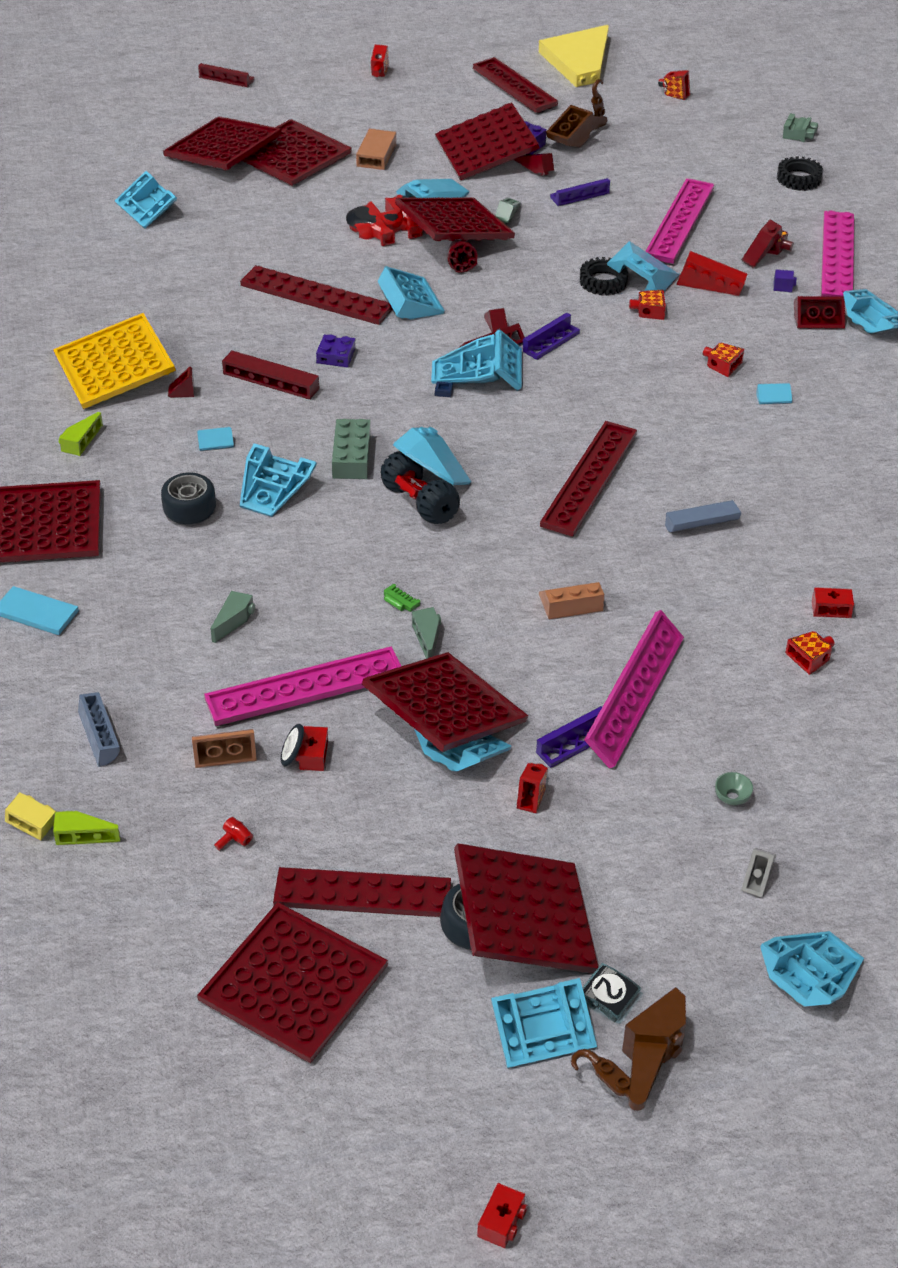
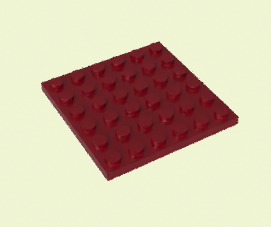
(486, 141)
(222, 142)
(297, 153)
(454, 219)
(49, 521)
(444, 701)
(524, 909)
(293, 981)

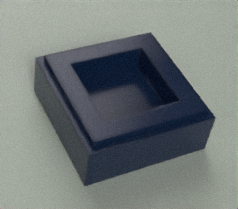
(443, 389)

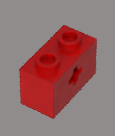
(832, 602)
(313, 748)
(505, 1203)

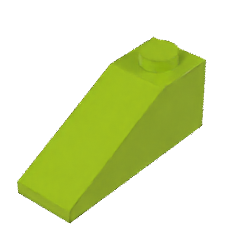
(78, 436)
(80, 828)

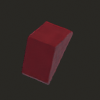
(496, 319)
(183, 385)

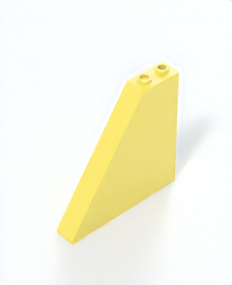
(577, 54)

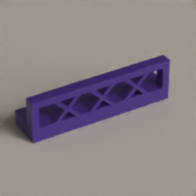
(581, 192)
(547, 334)
(567, 734)

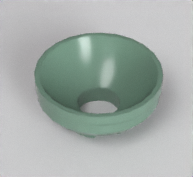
(734, 783)

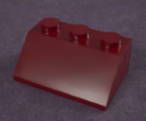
(819, 312)

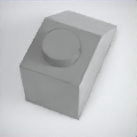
(758, 872)

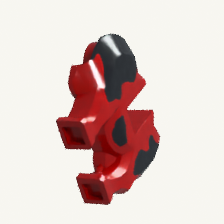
(384, 225)

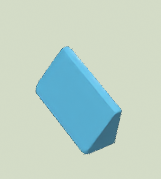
(774, 393)
(215, 438)

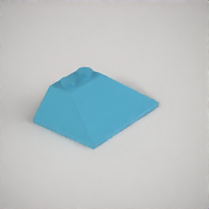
(146, 200)
(656, 272)
(870, 311)
(466, 754)
(543, 1023)

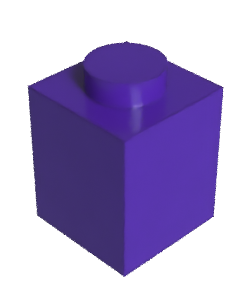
(784, 280)

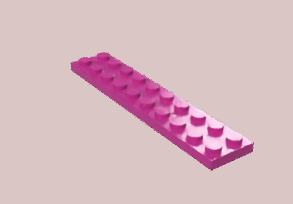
(679, 220)
(837, 253)
(297, 686)
(634, 689)

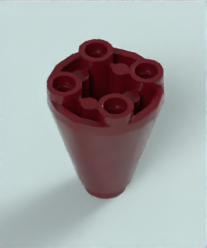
(462, 256)

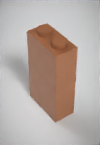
(376, 149)

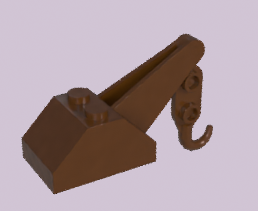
(576, 123)
(648, 1042)

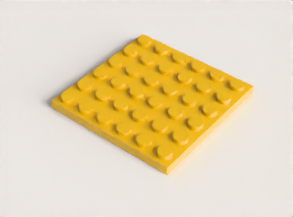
(113, 360)

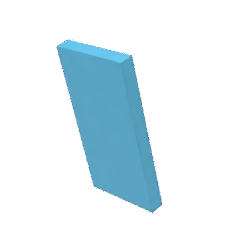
(508, 360)
(37, 610)

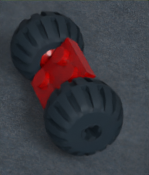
(435, 500)

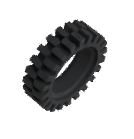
(800, 182)
(598, 285)

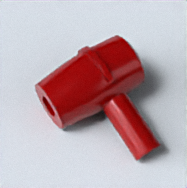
(234, 830)

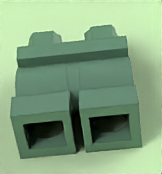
(799, 128)

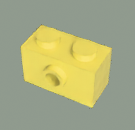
(30, 816)

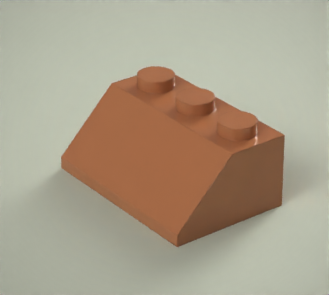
(572, 600)
(224, 748)

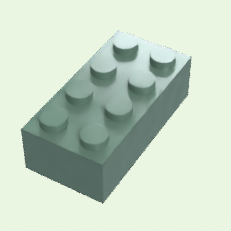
(351, 449)

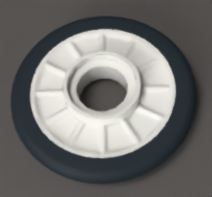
(292, 745)

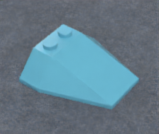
(433, 189)
(468, 363)
(433, 453)
(271, 480)
(811, 966)

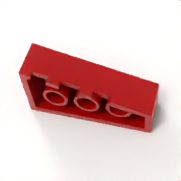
(711, 275)

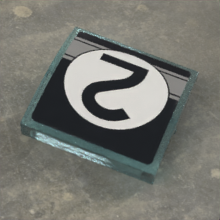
(610, 991)

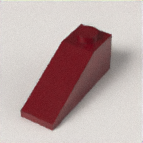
(537, 162)
(763, 242)

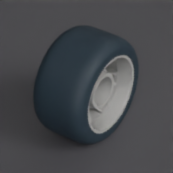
(188, 498)
(453, 918)

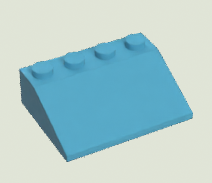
(409, 294)

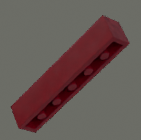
(270, 374)

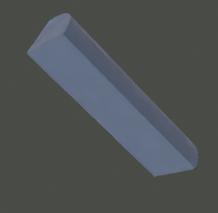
(702, 516)
(98, 728)

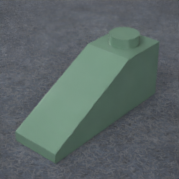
(507, 209)
(232, 614)
(426, 627)

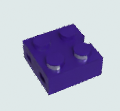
(335, 350)

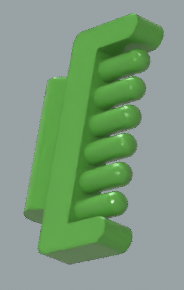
(400, 599)

